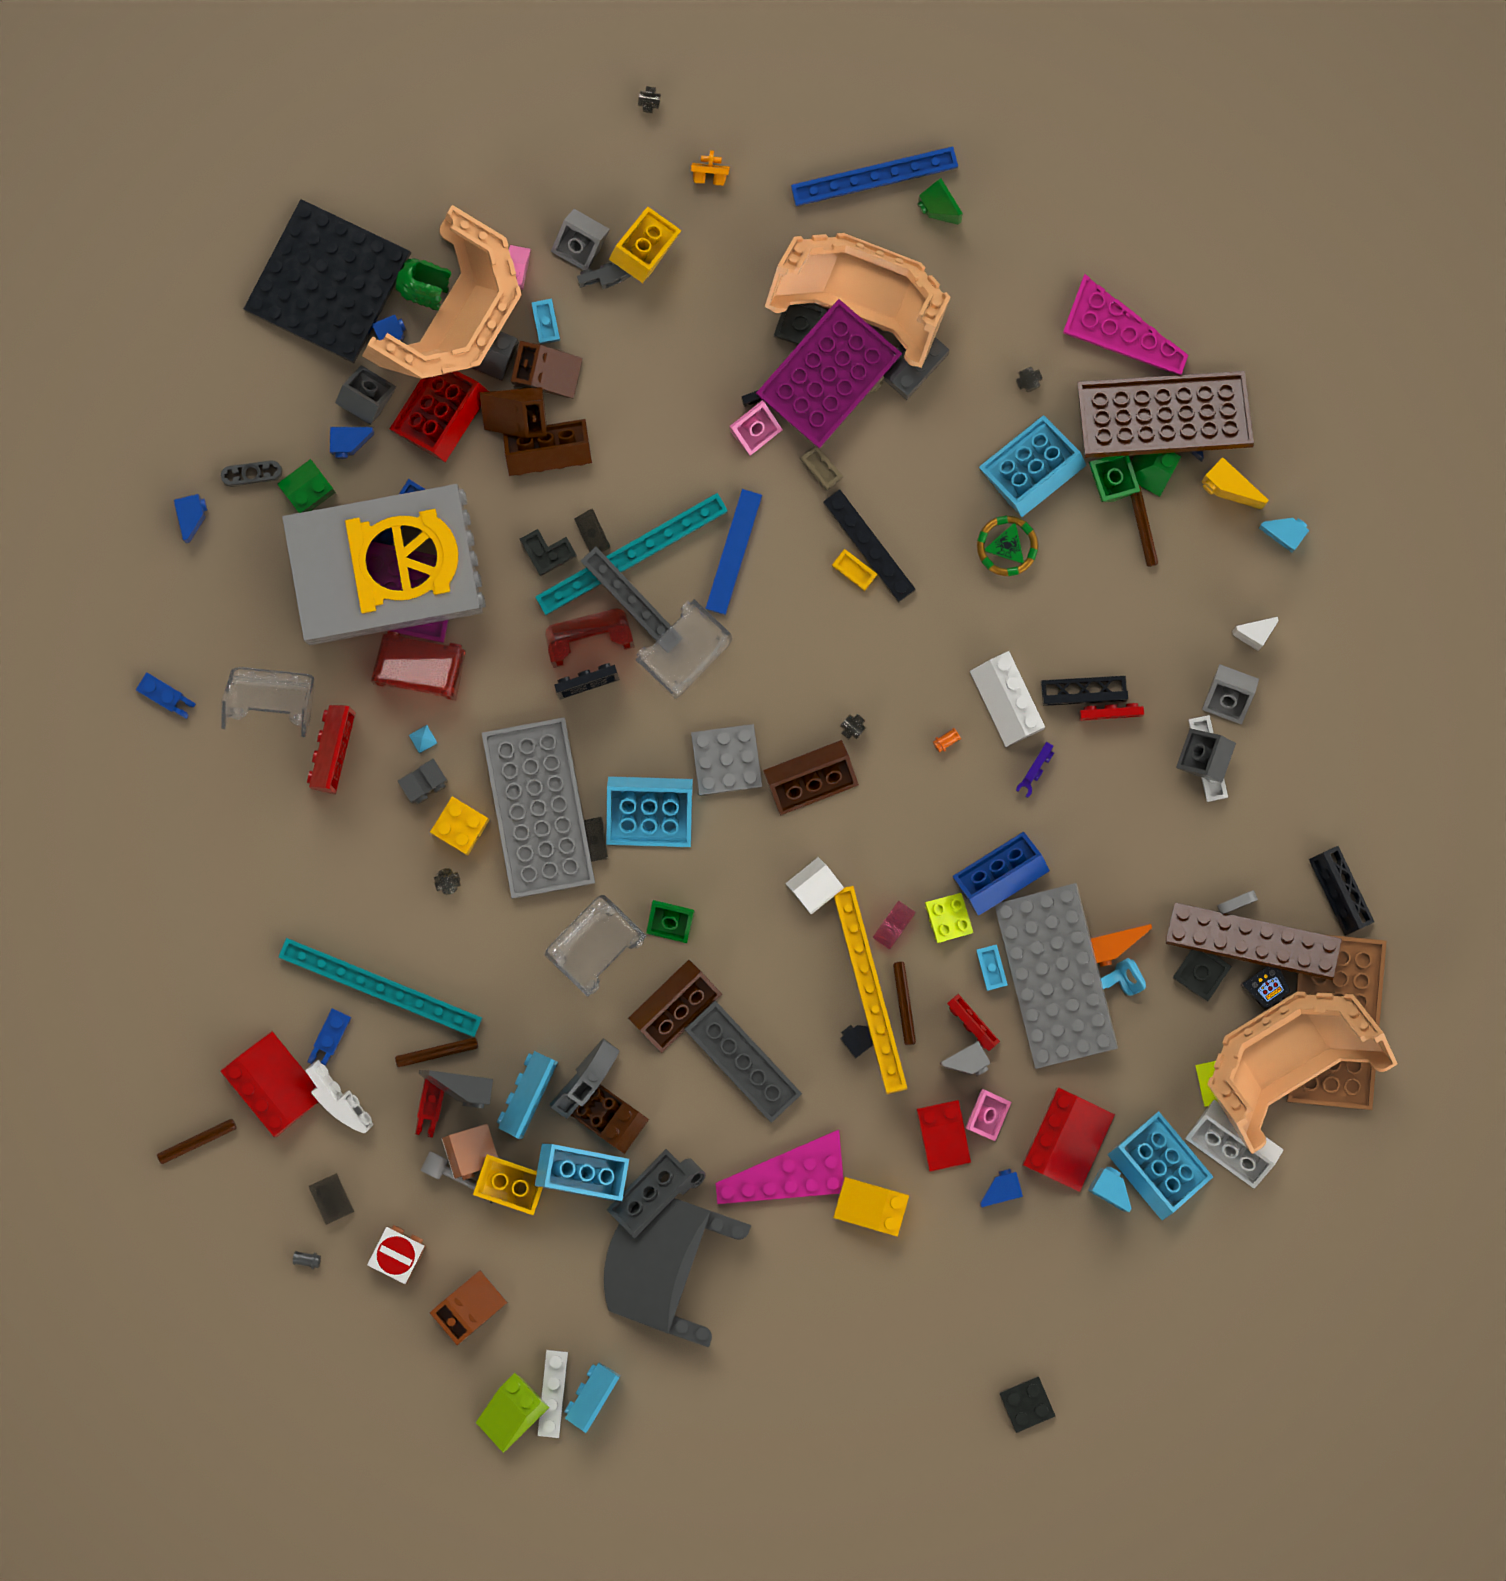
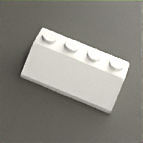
(1007, 699)
(1220, 1141)

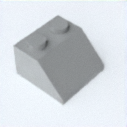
(580, 239)
(1230, 694)
(968, 1060)

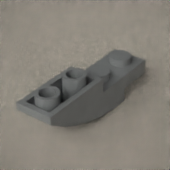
(608, 276)
(587, 1079)

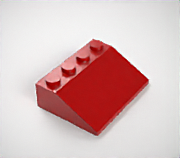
(439, 413)
(332, 748)
(272, 1084)
(1068, 1139)

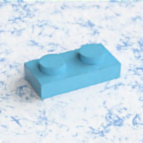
(545, 321)
(991, 967)

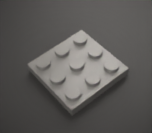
(726, 759)

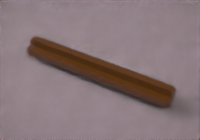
(1144, 529)
(904, 1003)
(436, 1052)
(196, 1141)

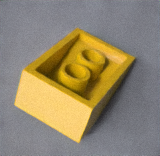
(644, 244)
(1231, 485)
(508, 1185)
(871, 1206)

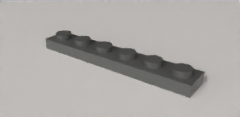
(626, 593)

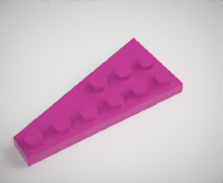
(1113, 326)
(797, 1173)

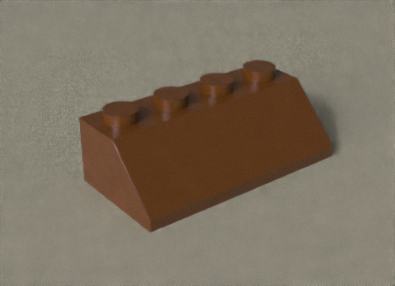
(562, 447)
(811, 777)
(675, 1006)

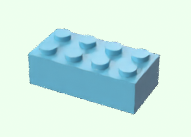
(581, 1172)

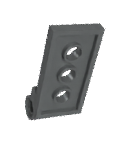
(681, 1178)

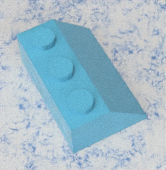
(1111, 1188)
(591, 1396)

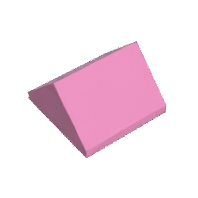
(755, 428)
(988, 1115)

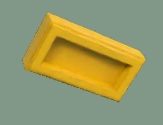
(854, 570)

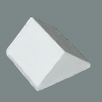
(1255, 633)
(814, 885)

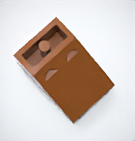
(468, 1307)

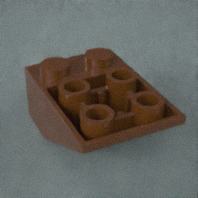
(546, 368)
(515, 412)
(611, 1118)

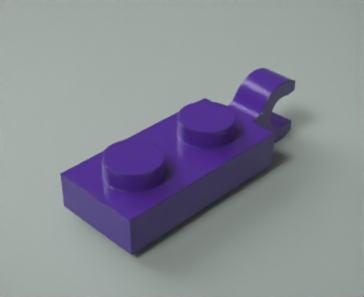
(1035, 771)

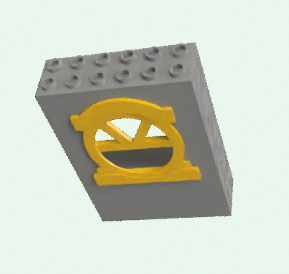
(332, 577)

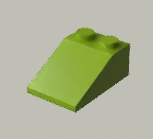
(511, 1412)

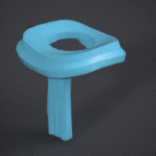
(1120, 975)

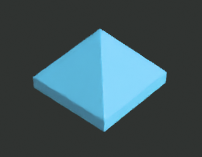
(423, 739)

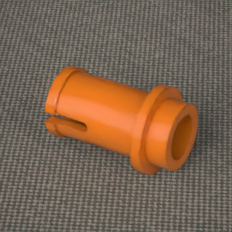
(946, 740)

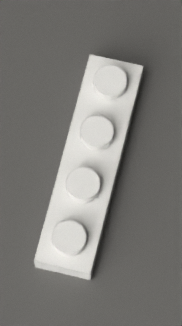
(1213, 789)
(553, 1393)

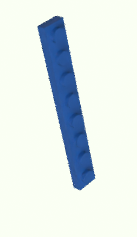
(874, 176)

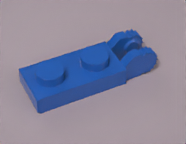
(163, 694)
(330, 1035)

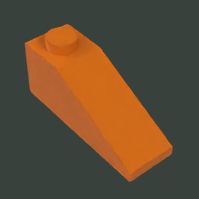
(1113, 945)

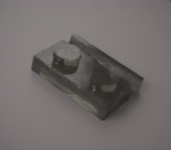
(331, 1199)

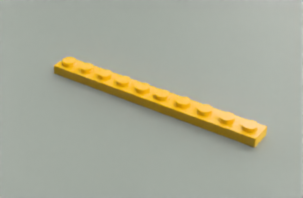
(870, 991)

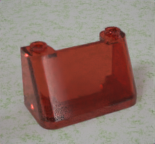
(610, 621)
(419, 665)

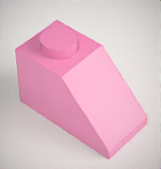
(520, 260)

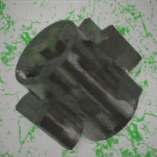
(649, 99)
(1029, 379)
(853, 726)
(447, 881)

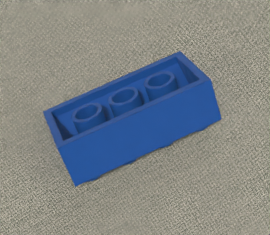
(1001, 873)

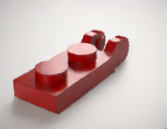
(429, 1107)

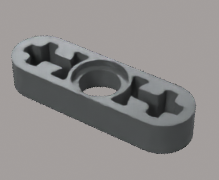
(235, 470)

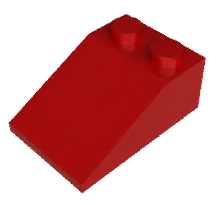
(943, 1135)

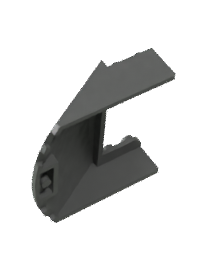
(650, 1271)

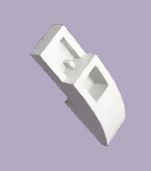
(342, 1106)

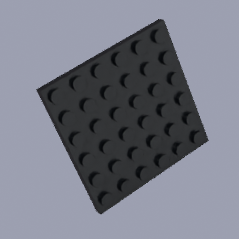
(327, 281)

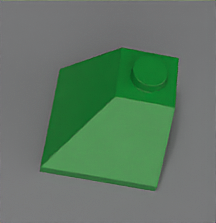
(940, 203)
(1154, 470)

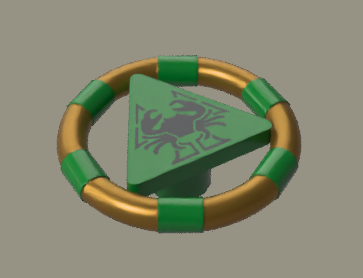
(1007, 545)

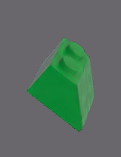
(306, 487)

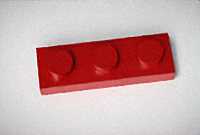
(1111, 712)
(972, 1022)

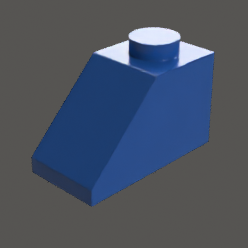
(391, 326)
(348, 440)
(190, 515)
(1002, 1189)

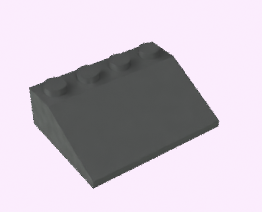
(468, 1089)

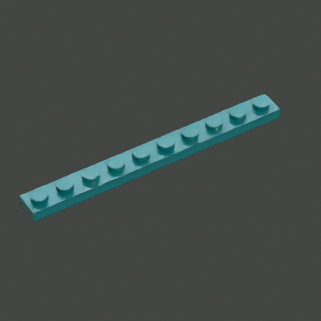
(635, 552)
(380, 987)

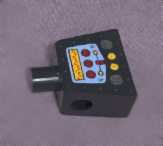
(1267, 987)

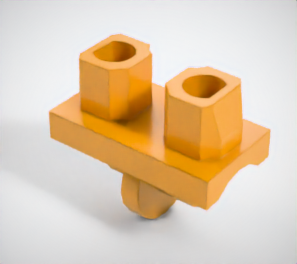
(700, 170)

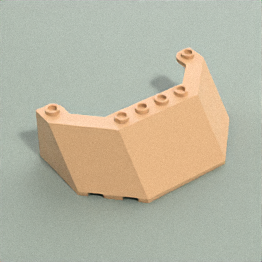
(870, 280)
(470, 312)
(1287, 1050)

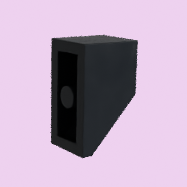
(857, 1039)

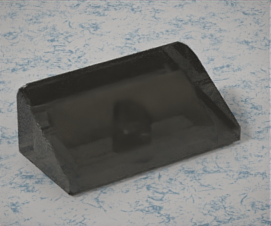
(592, 531)
(596, 839)

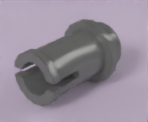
(306, 1259)

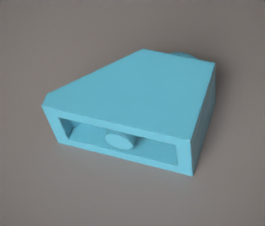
(1286, 531)

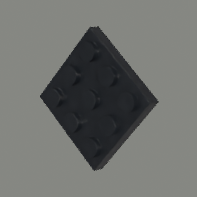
(586, 681)

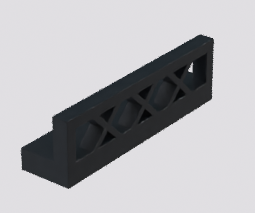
(1084, 698)
(1339, 892)

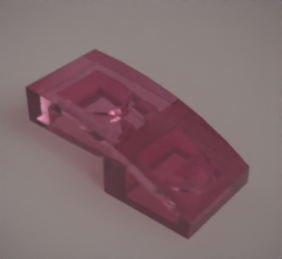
(894, 924)

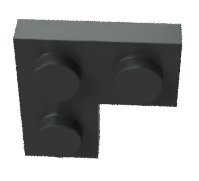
(546, 557)

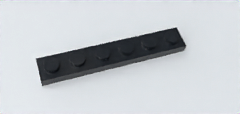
(869, 545)

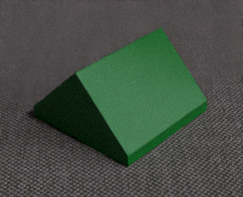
(1114, 478)
(670, 921)

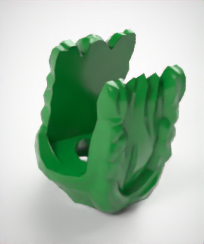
(423, 282)

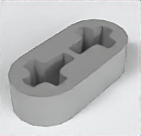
(1237, 902)

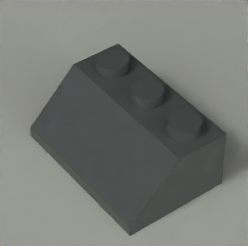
(908, 378)

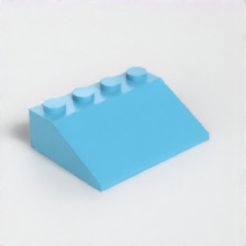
(1033, 465)
(649, 811)
(527, 1095)
(1160, 1166)

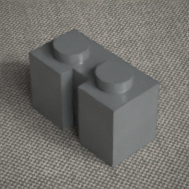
(423, 781)

